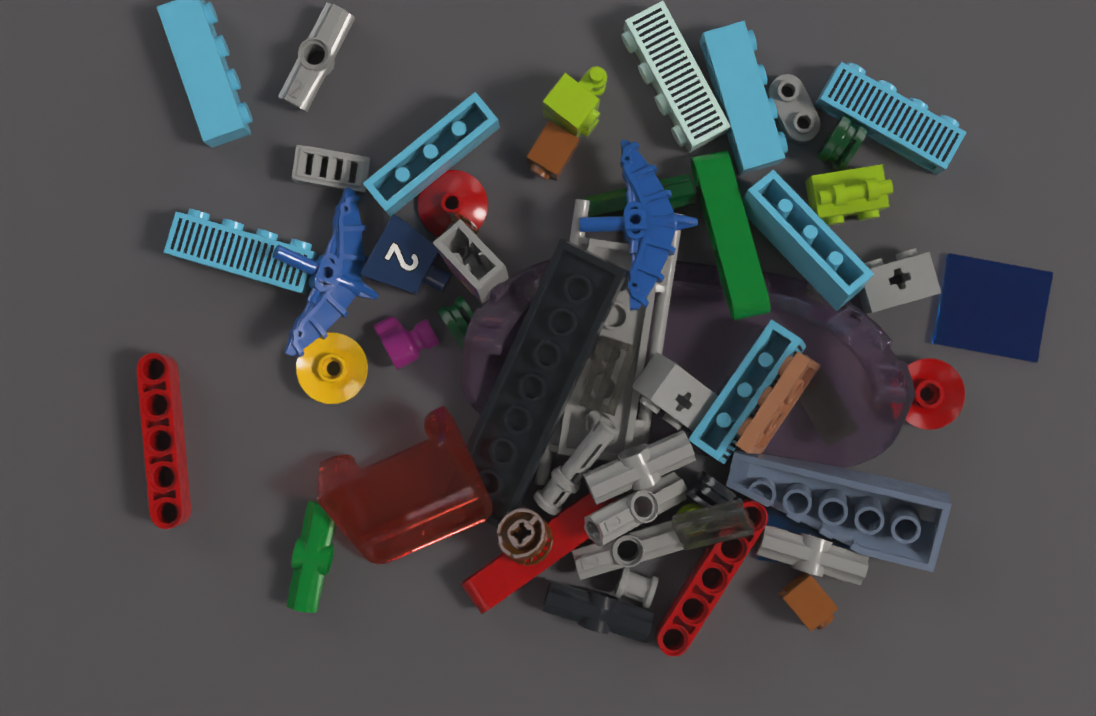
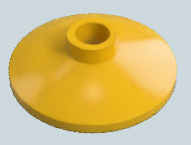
(314, 373)

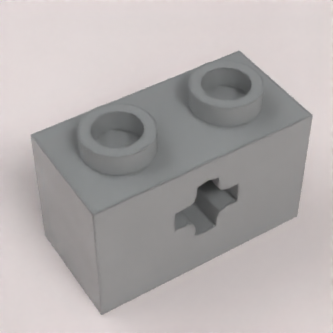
(917, 282)
(674, 391)

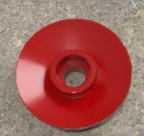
(457, 184)
(946, 394)

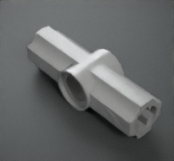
(327, 37)
(639, 467)
(621, 516)
(650, 541)
(812, 555)

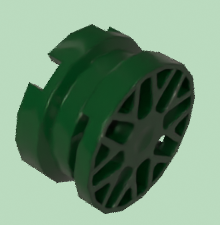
(838, 141)
(455, 319)

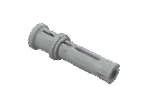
(567, 477)

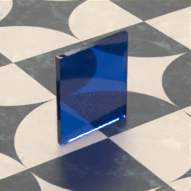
(992, 308)

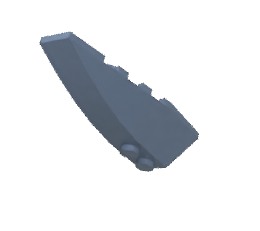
(858, 508)

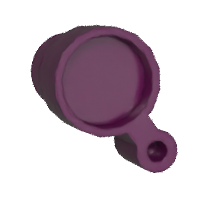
(405, 345)

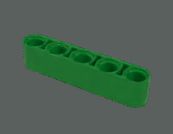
(730, 235)

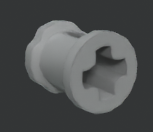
(636, 587)

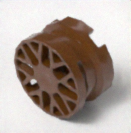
(523, 536)

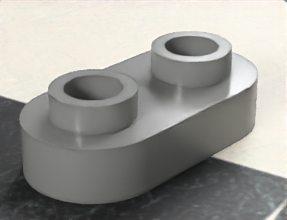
(793, 108)

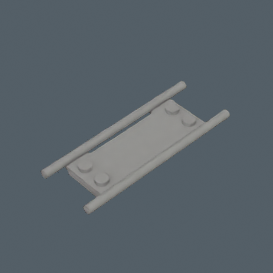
(630, 328)

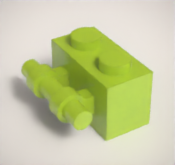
(575, 103)
(849, 194)

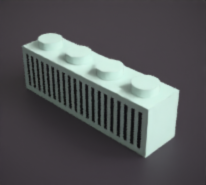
(675, 76)

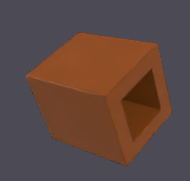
(552, 151)
(808, 602)

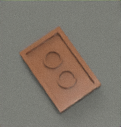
(776, 403)

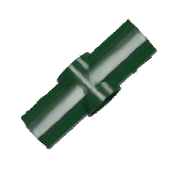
(614, 202)

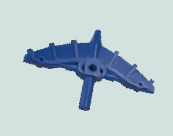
(646, 224)
(331, 277)

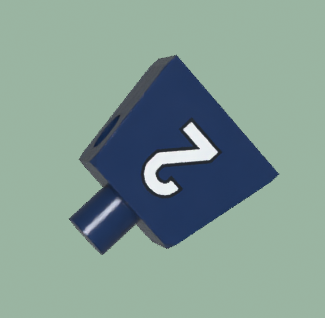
(405, 260)

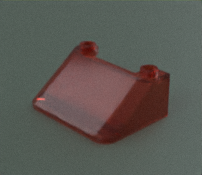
(407, 496)

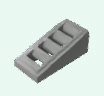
(300, 161)

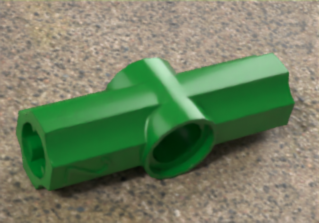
(311, 559)

